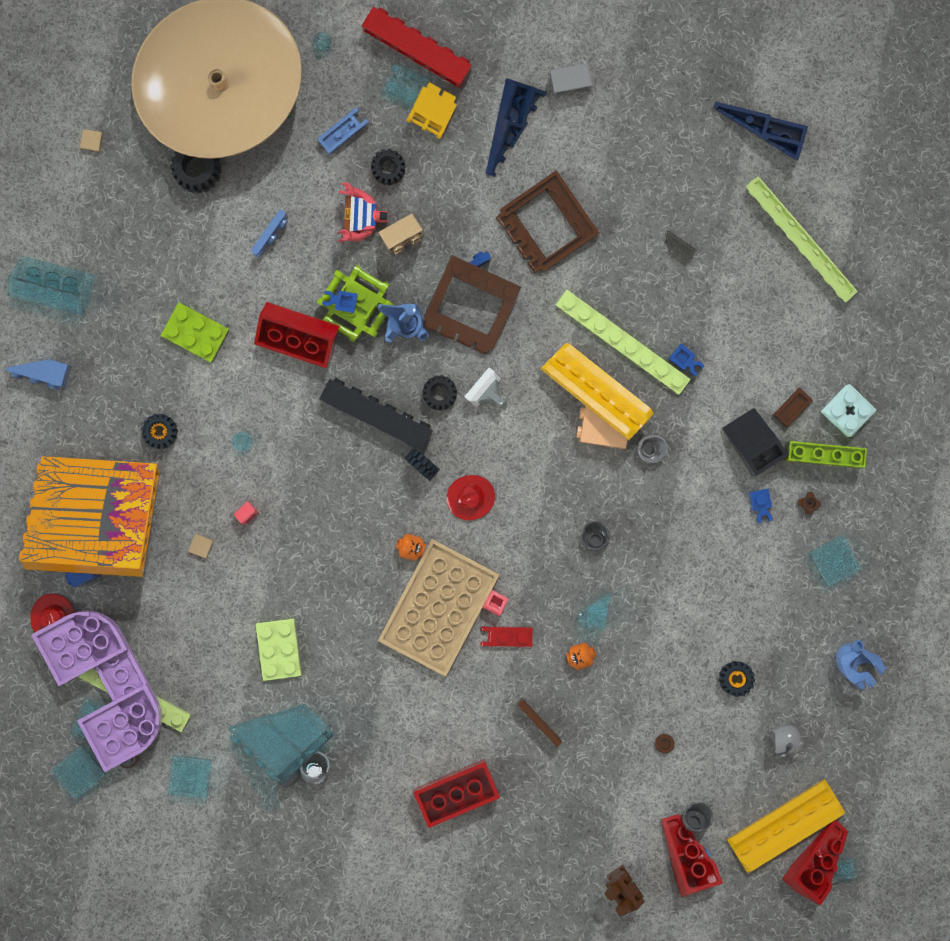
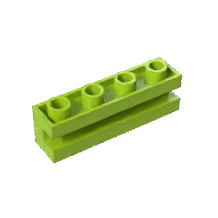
(826, 454)

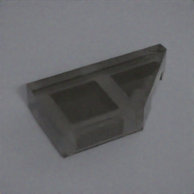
(678, 248)

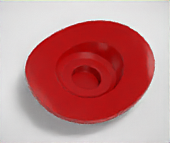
(470, 497)
(48, 610)

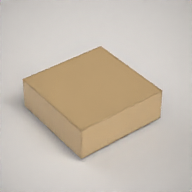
(91, 140)
(200, 545)

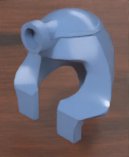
(404, 321)
(854, 654)

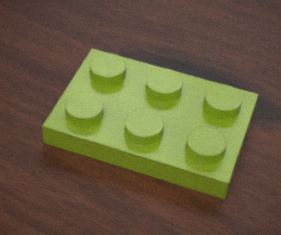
(195, 332)

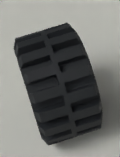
(198, 183)

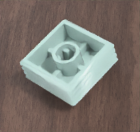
(836, 410)

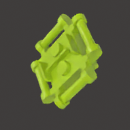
(366, 303)

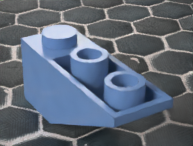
(48, 371)

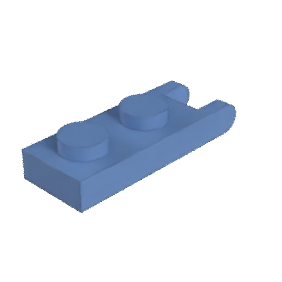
(341, 132)
(268, 236)

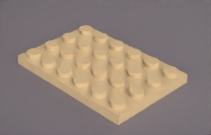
(438, 607)

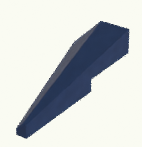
(514, 108)
(779, 133)

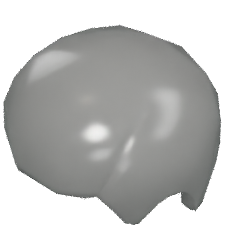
(645, 447)

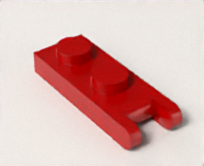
(508, 636)

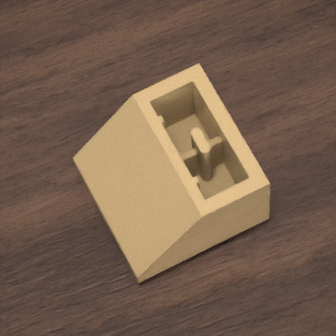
(401, 234)

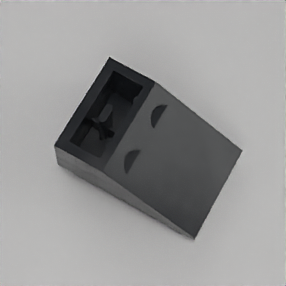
(755, 442)

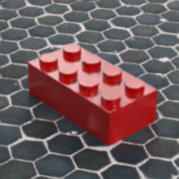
(296, 335)
(456, 793)

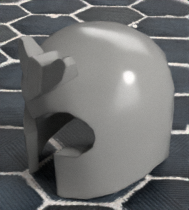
(786, 740)
(315, 769)

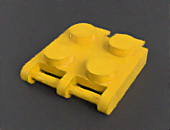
(432, 109)

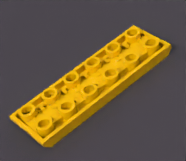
(597, 391)
(786, 826)

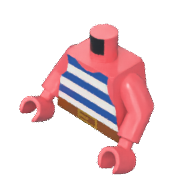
(360, 214)

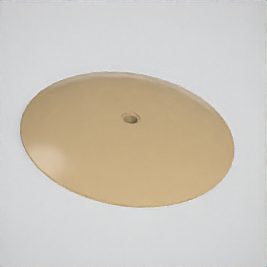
(207, 43)

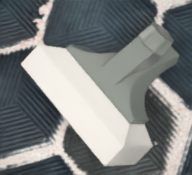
(486, 391)

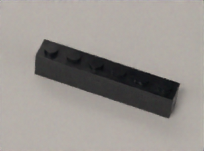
(375, 414)

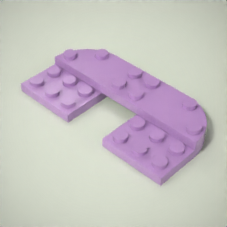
(96, 641)

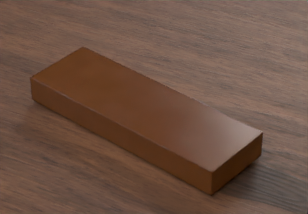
(539, 722)

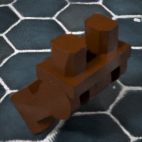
(623, 891)

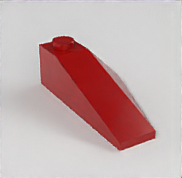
(689, 861)
(815, 867)

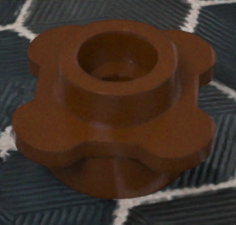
(814, 503)

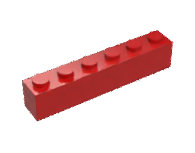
(416, 47)

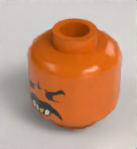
(410, 547)
(581, 656)

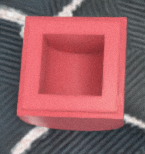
(246, 513)
(495, 603)

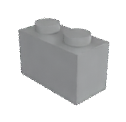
(570, 79)

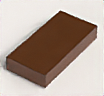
(792, 407)

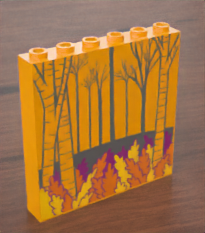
(90, 516)

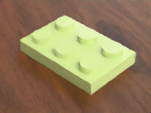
(278, 649)

